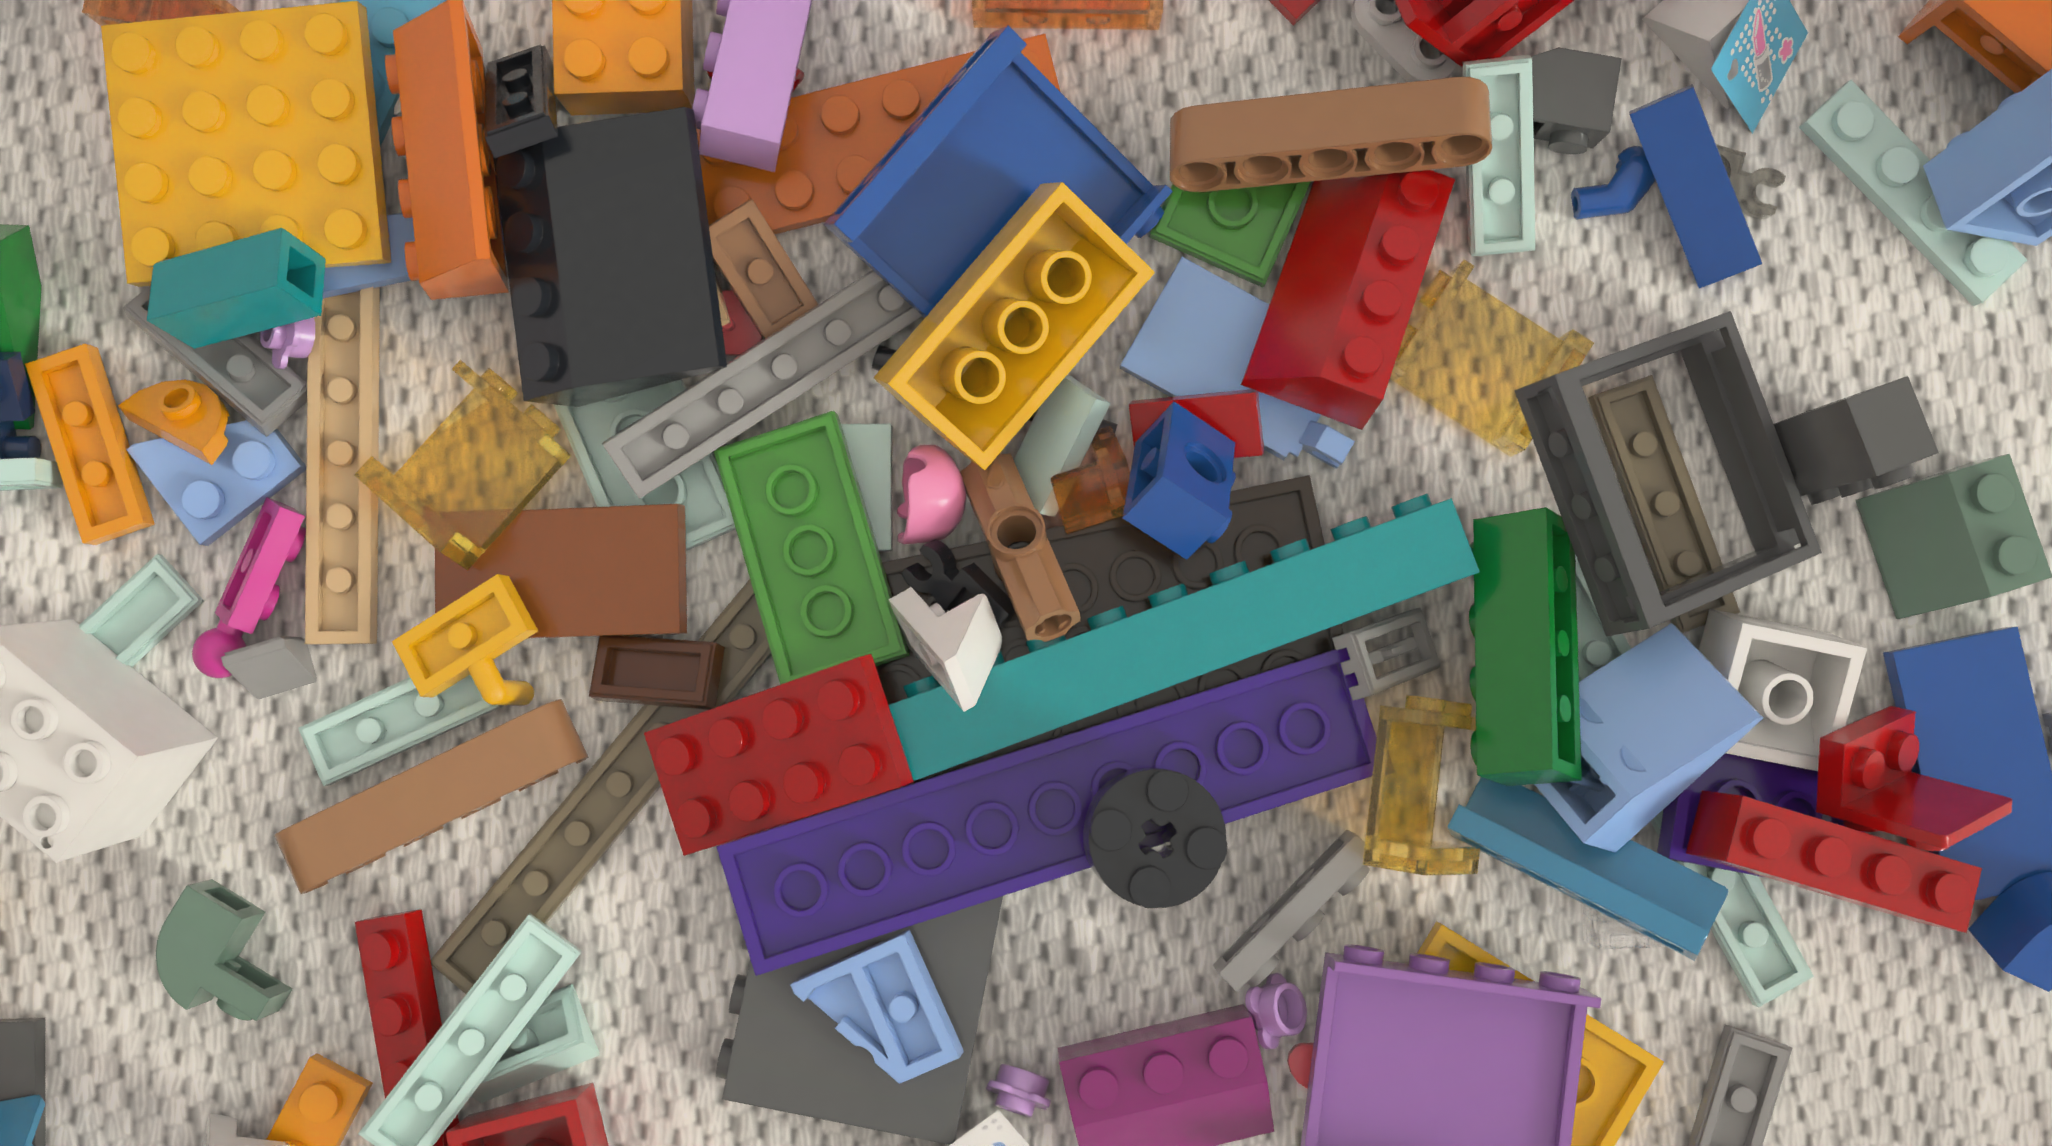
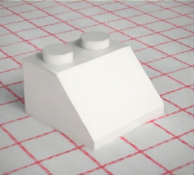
(1793, 679)

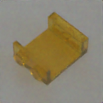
(1475, 353)
(472, 470)
(1407, 789)

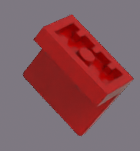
(1872, 788)

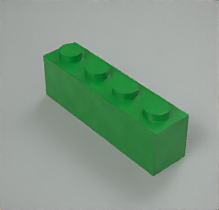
(1525, 650)

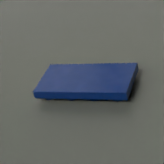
(1985, 733)

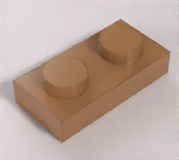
(758, 269)

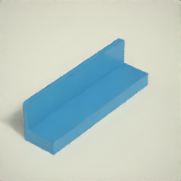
(1628, 886)

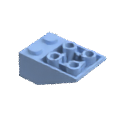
(1646, 736)

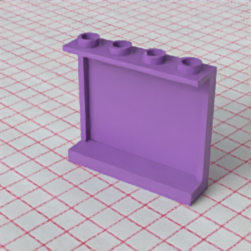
(1443, 1054)

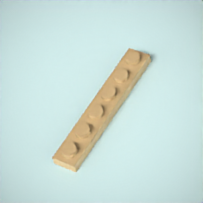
(340, 439)

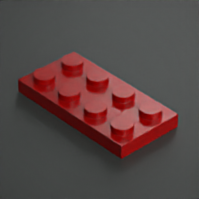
(779, 755)

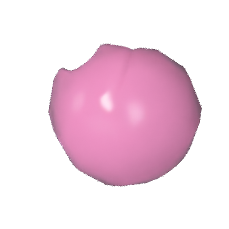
(932, 495)

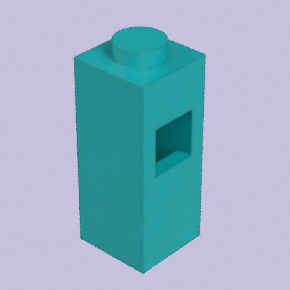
(237, 288)

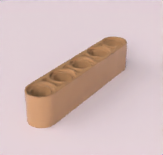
(1331, 135)
(430, 796)

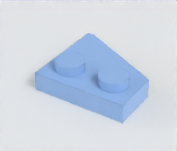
(222, 494)
(886, 1006)

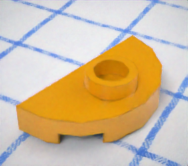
(183, 415)

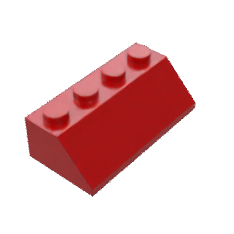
(1348, 292)

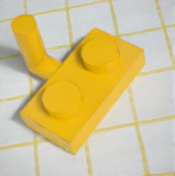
(466, 641)

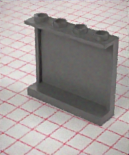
(799, 1064)

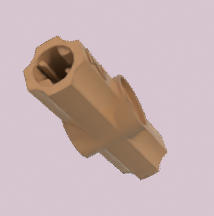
(1029, 573)

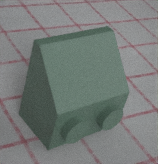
(1954, 537)

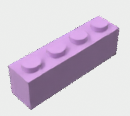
(751, 80)

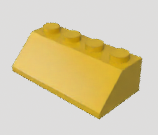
(1015, 323)

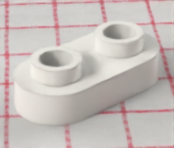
(1398, 43)

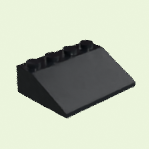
(610, 259)

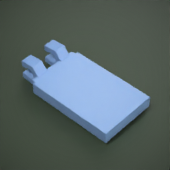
(1202, 343)

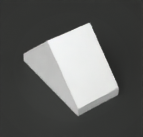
(1696, 34)

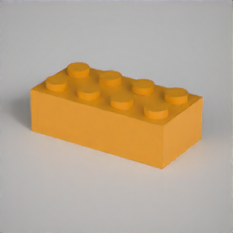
(623, 55)

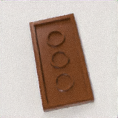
(586, 570)

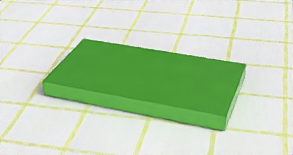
(809, 548)

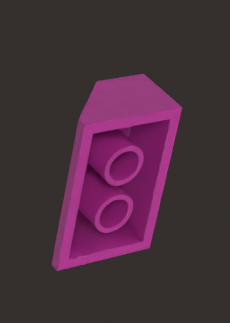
(1170, 1083)

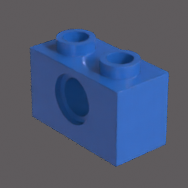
(1181, 482)

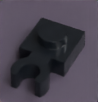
(953, 586)

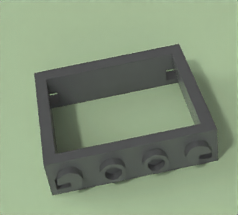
(1596, 508)

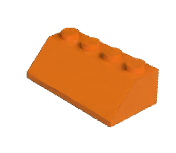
(448, 160)

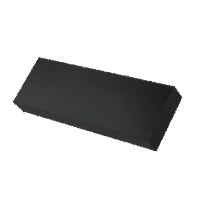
(520, 101)

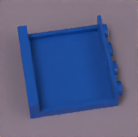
(974, 165)

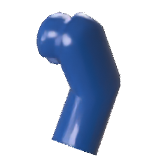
(1621, 193)

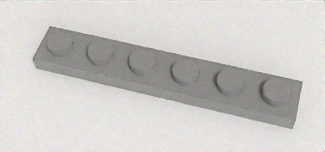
(758, 382)

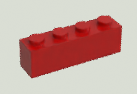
(1834, 860)

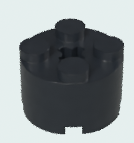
(1192, 844)

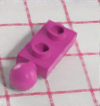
(252, 586)

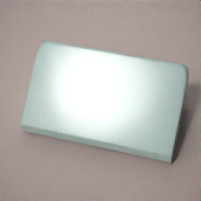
(547, 1044)

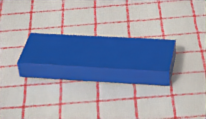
(1695, 186)

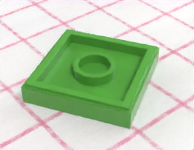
(1231, 227)

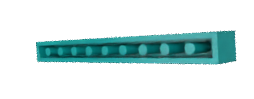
(1188, 634)

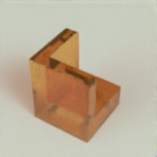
(1096, 489)

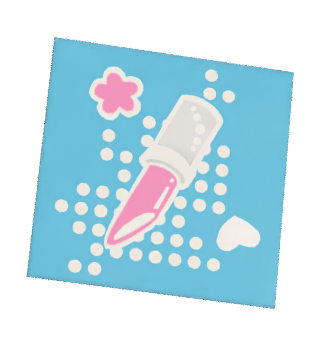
(1758, 56)

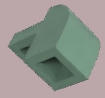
(202, 950)

